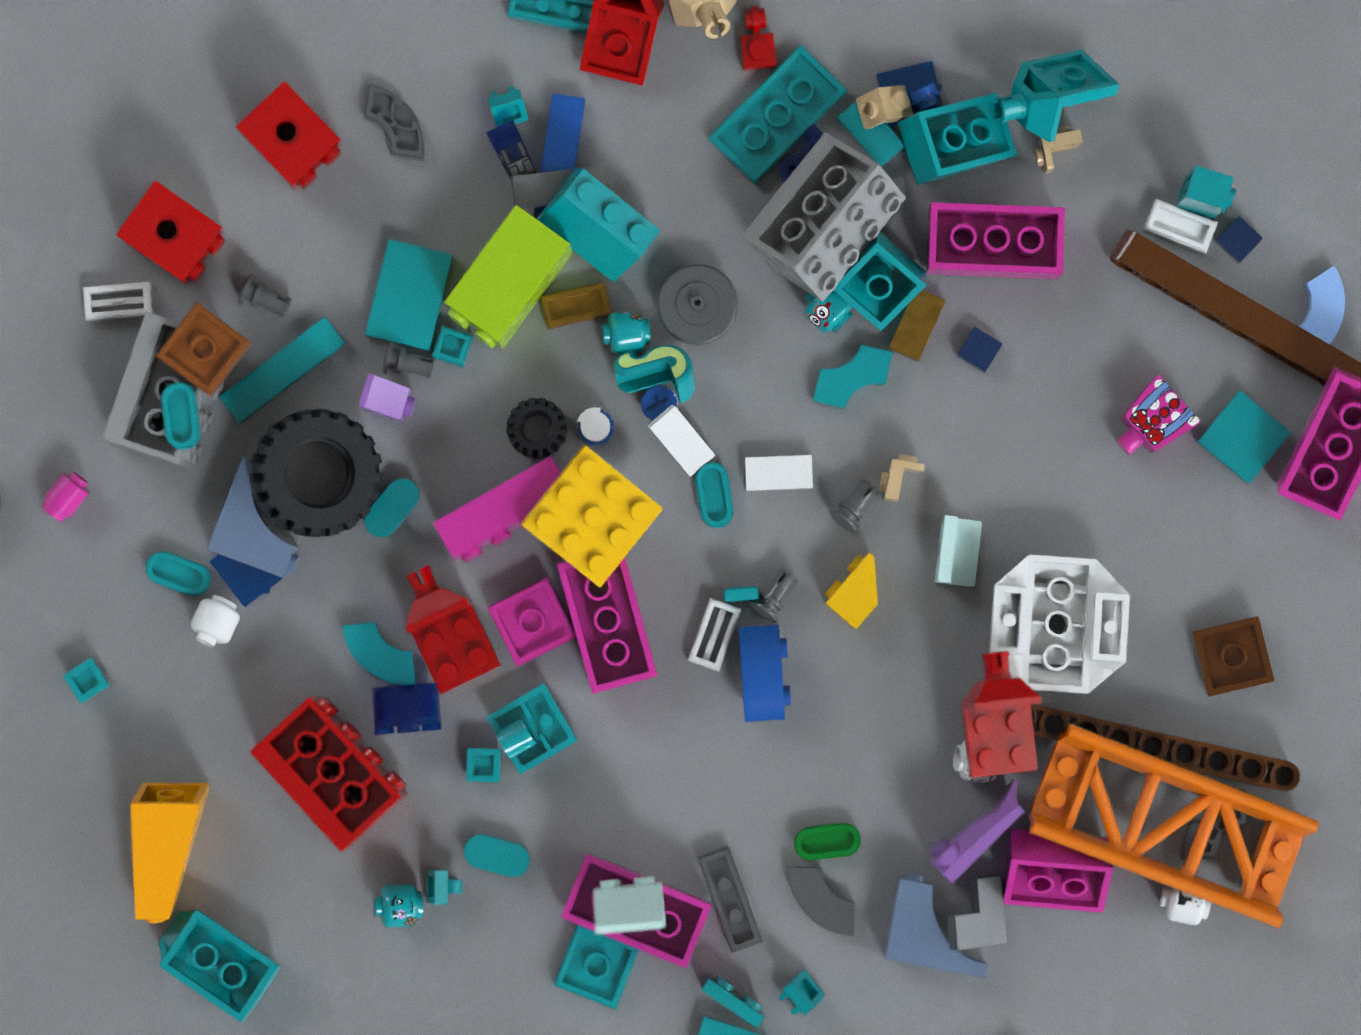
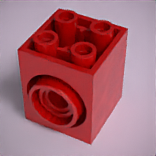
(303, 154)
(183, 253)

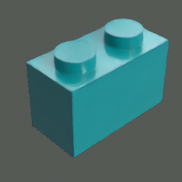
(1206, 192)

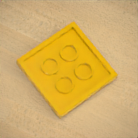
(591, 516)

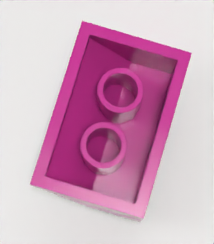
(1053, 875)

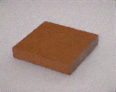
(203, 349)

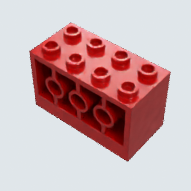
(307, 777)

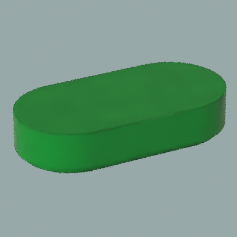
(827, 841)

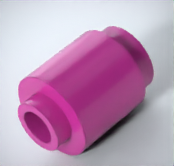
(65, 496)

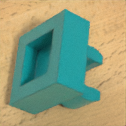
(508, 107)
(439, 886)
(803, 993)

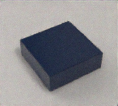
(1238, 239)
(979, 349)

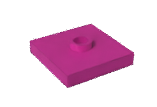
(532, 622)

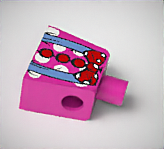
(1155, 418)

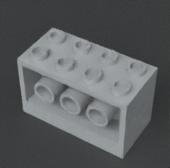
(824, 216)
(138, 405)

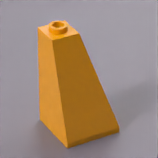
(163, 835)

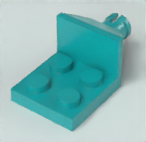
(1049, 85)

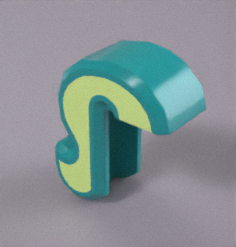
(655, 368)

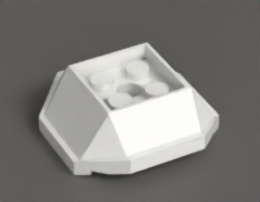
(1093, 614)

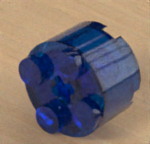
(406, 708)

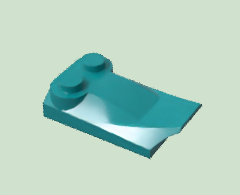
(216, 963)

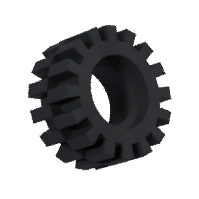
(531, 408)

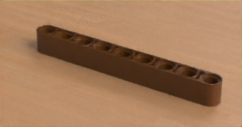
(1230, 308)
(1168, 745)

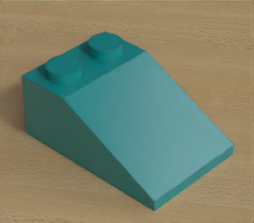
(955, 139)

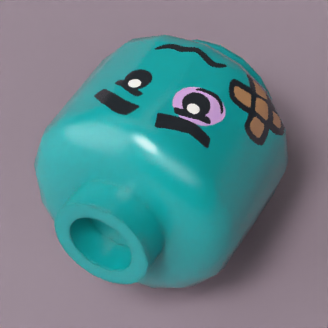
(626, 332)
(398, 905)

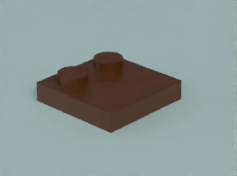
(1233, 656)

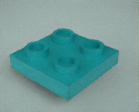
(532, 728)

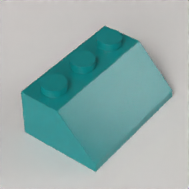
(598, 224)

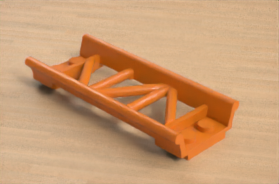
(1074, 767)

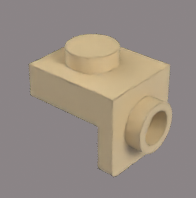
(884, 106)
(1064, 140)
(891, 482)

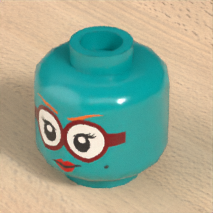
(829, 314)

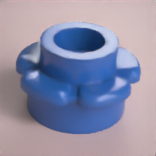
(924, 95)

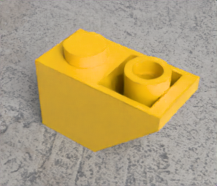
(857, 594)

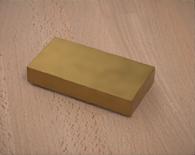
(576, 305)
(917, 325)

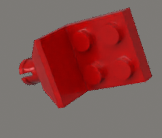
(621, 38)
(448, 633)
(999, 721)

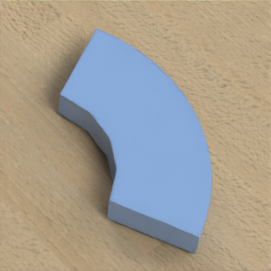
(1325, 305)

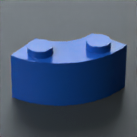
(762, 673)

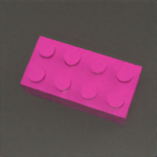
(995, 240)
(1328, 453)
(496, 512)
(608, 628)
(683, 912)

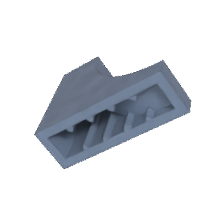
(245, 534)
(915, 934)

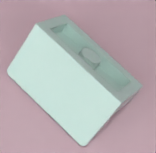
(958, 551)

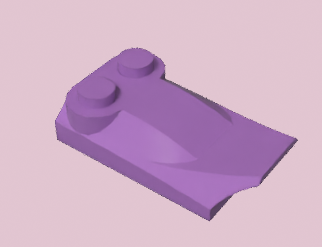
(959, 852)

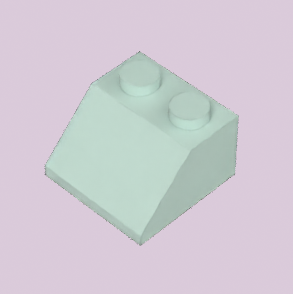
(629, 906)

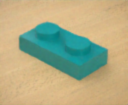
(722, 992)

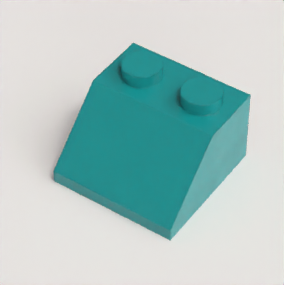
(881, 282)

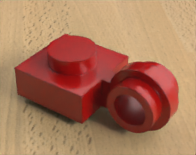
(757, 49)

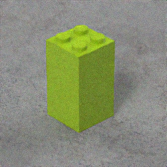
(508, 278)

